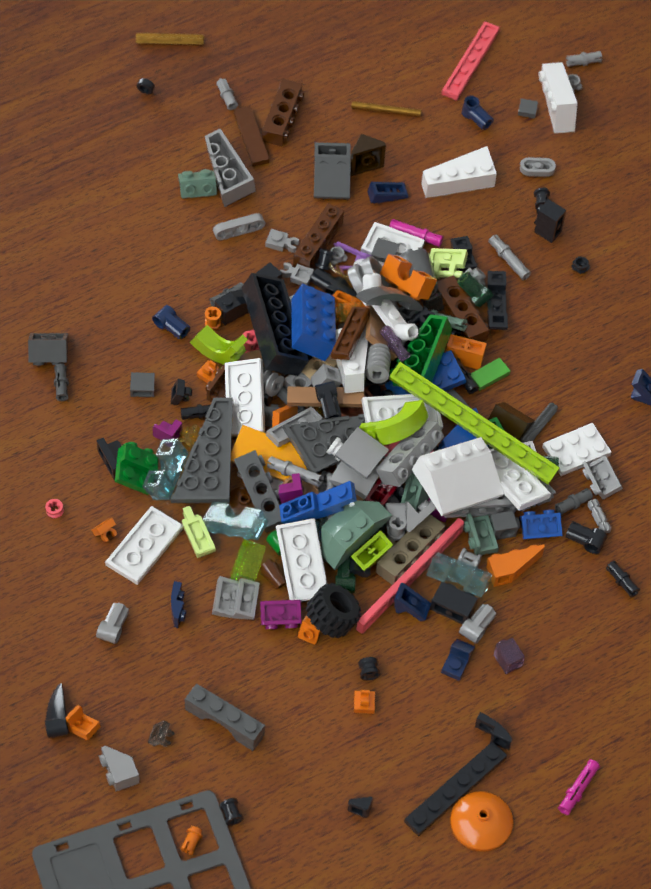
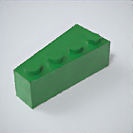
(428, 347)

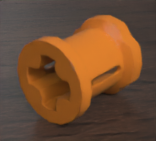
(213, 317)

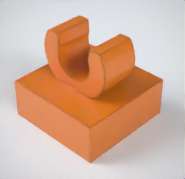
(207, 371)
(103, 528)
(364, 702)

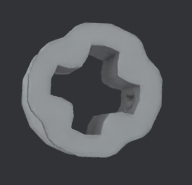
(465, 554)

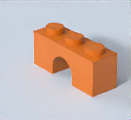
(397, 272)

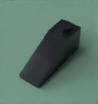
(231, 306)

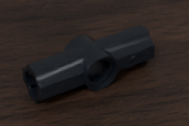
(331, 284)

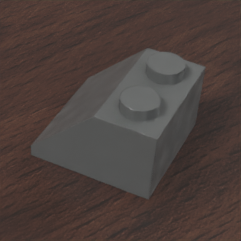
(48, 348)

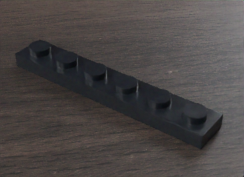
(455, 788)

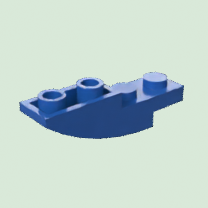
(318, 505)

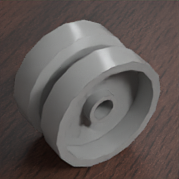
(368, 266)

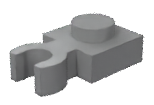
(279, 240)
(298, 275)

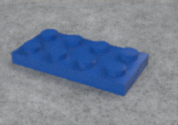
(446, 377)

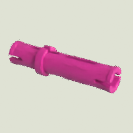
(429, 237)
(567, 804)

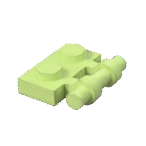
(448, 259)

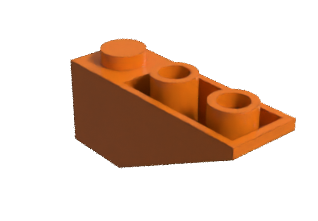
(511, 565)

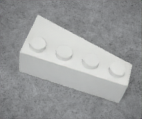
(559, 97)
(353, 370)

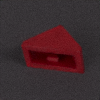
(381, 493)

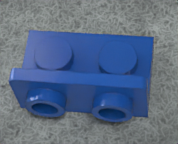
(541, 525)

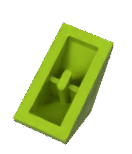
(372, 551)

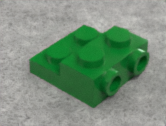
(134, 466)

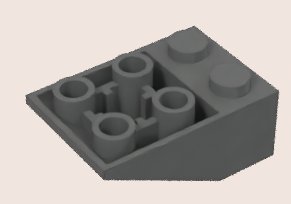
(332, 170)

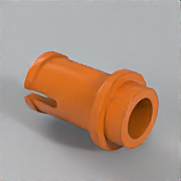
(191, 840)

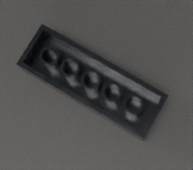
(272, 323)

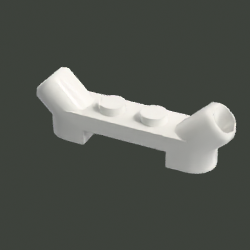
(389, 313)

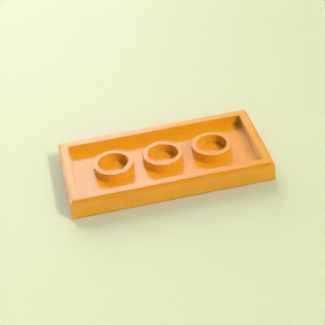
(252, 439)

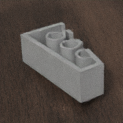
(230, 172)

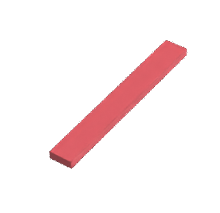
(410, 575)

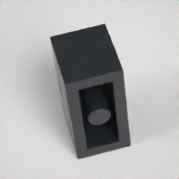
(549, 220)
(453, 603)

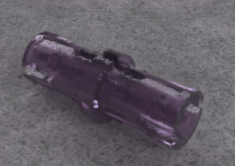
(390, 336)

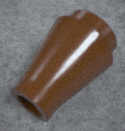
(272, 573)

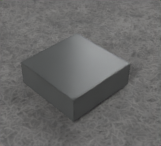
(528, 108)

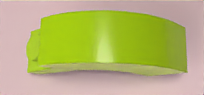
(218, 348)
(400, 426)

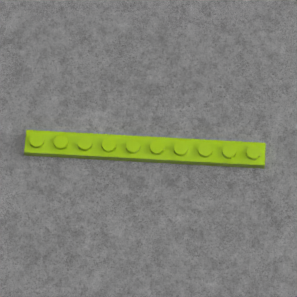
(474, 423)

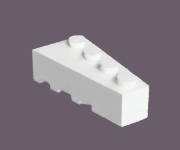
(460, 175)

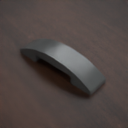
(375, 296)

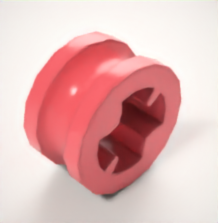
(54, 514)

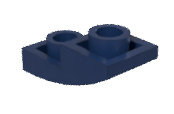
(177, 604)

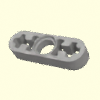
(247, 224)

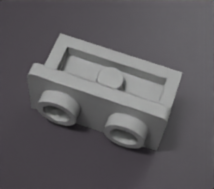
(602, 476)

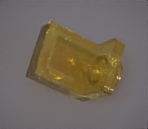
(343, 309)
(189, 435)

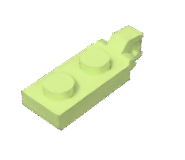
(197, 533)

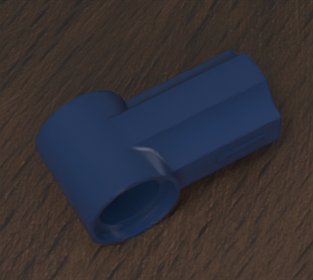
(472, 110)
(168, 319)

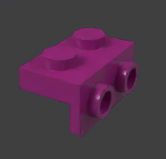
(280, 613)

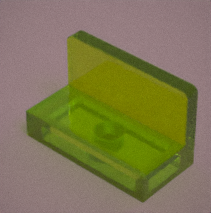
(248, 560)

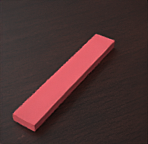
(470, 61)

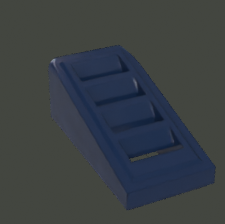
(377, 195)

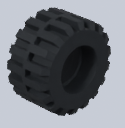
(333, 610)

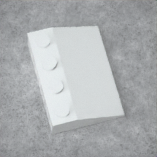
(459, 476)

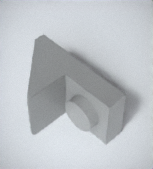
(414, 517)

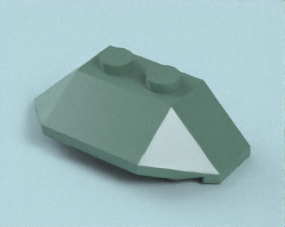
(350, 530)

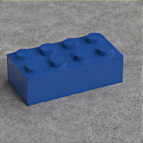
(313, 322)

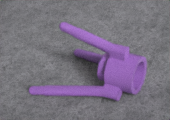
(359, 255)

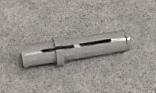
(512, 260)
(287, 468)

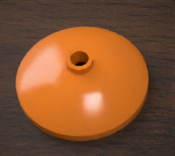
(480, 832)

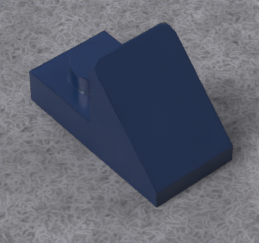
(642, 387)
(412, 602)
(457, 659)

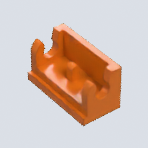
(467, 350)

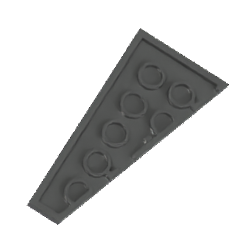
(315, 438)
(209, 463)

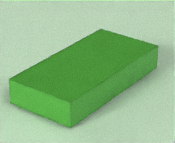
(490, 373)

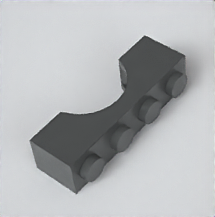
(241, 725)

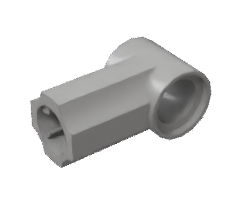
(112, 626)
(475, 627)

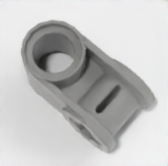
(397, 523)

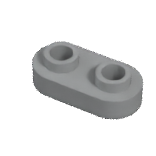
(537, 167)

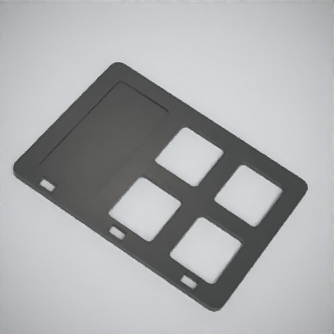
(95, 864)

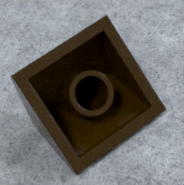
(367, 155)
(511, 420)

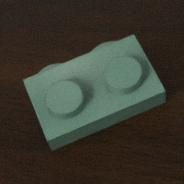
(197, 183)
(481, 534)

